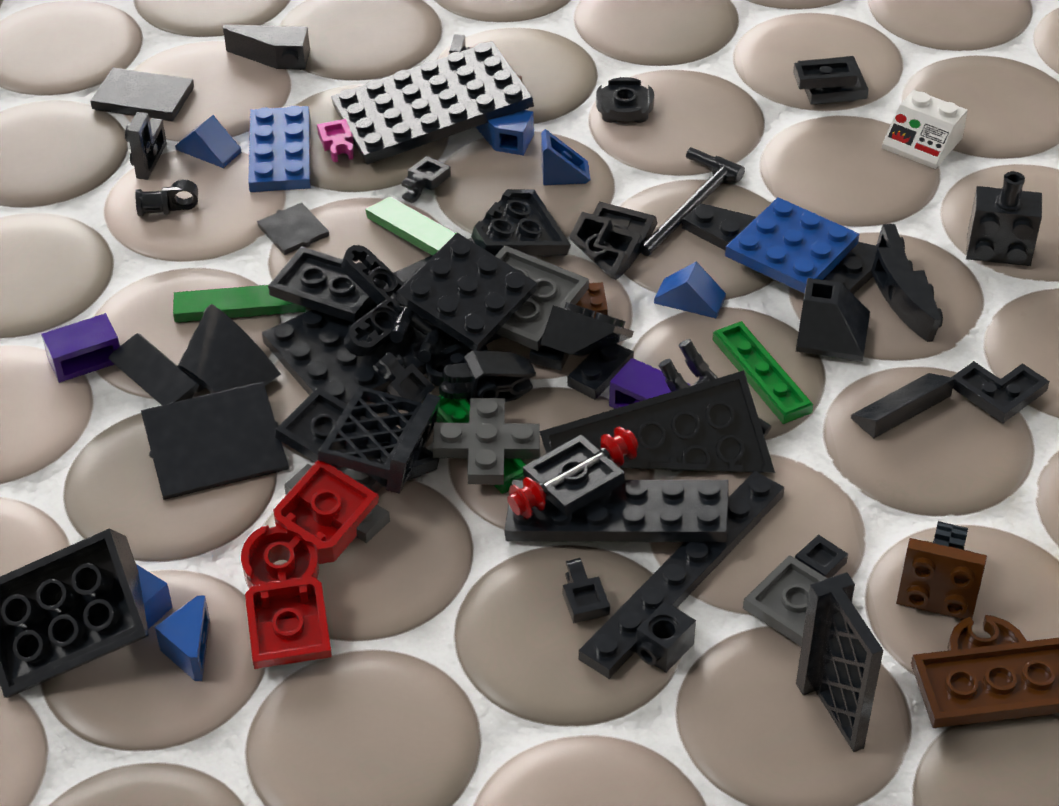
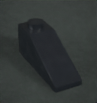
(270, 45)

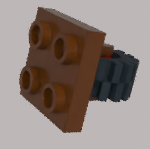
(942, 574)

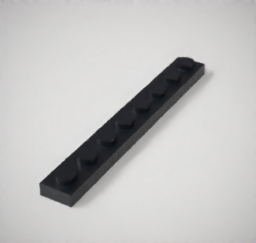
(678, 576)

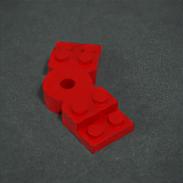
(286, 599)

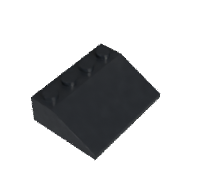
(68, 610)

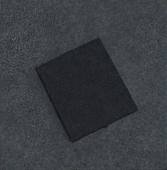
(213, 440)

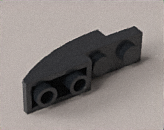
(902, 287)

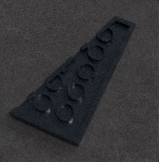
(723, 225)
(686, 429)

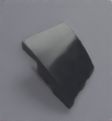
(612, 236)
(224, 355)

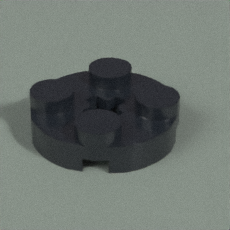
(613, 107)

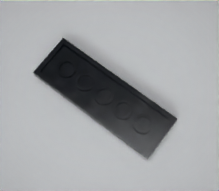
(633, 514)

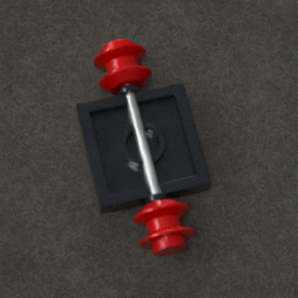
(573, 474)

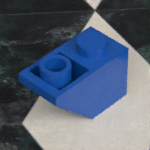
(509, 132)

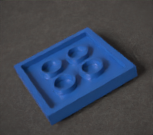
(791, 244)

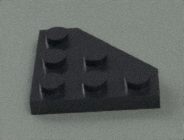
(522, 224)

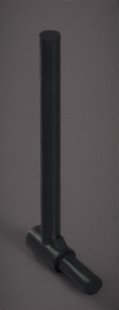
(721, 169)

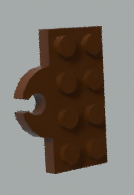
(988, 676)

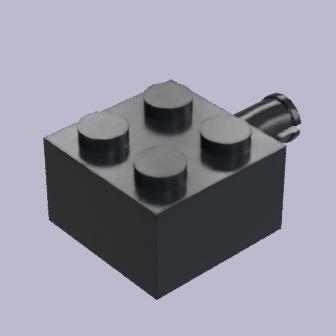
(1004, 223)

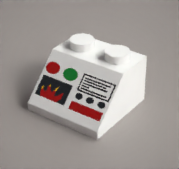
(925, 129)

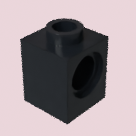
(665, 636)

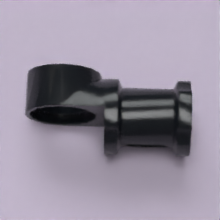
(166, 199)

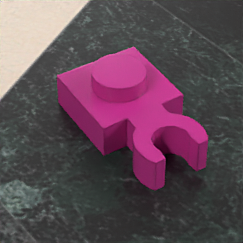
(336, 138)

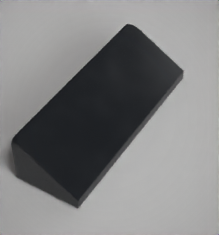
(153, 371)
(903, 404)

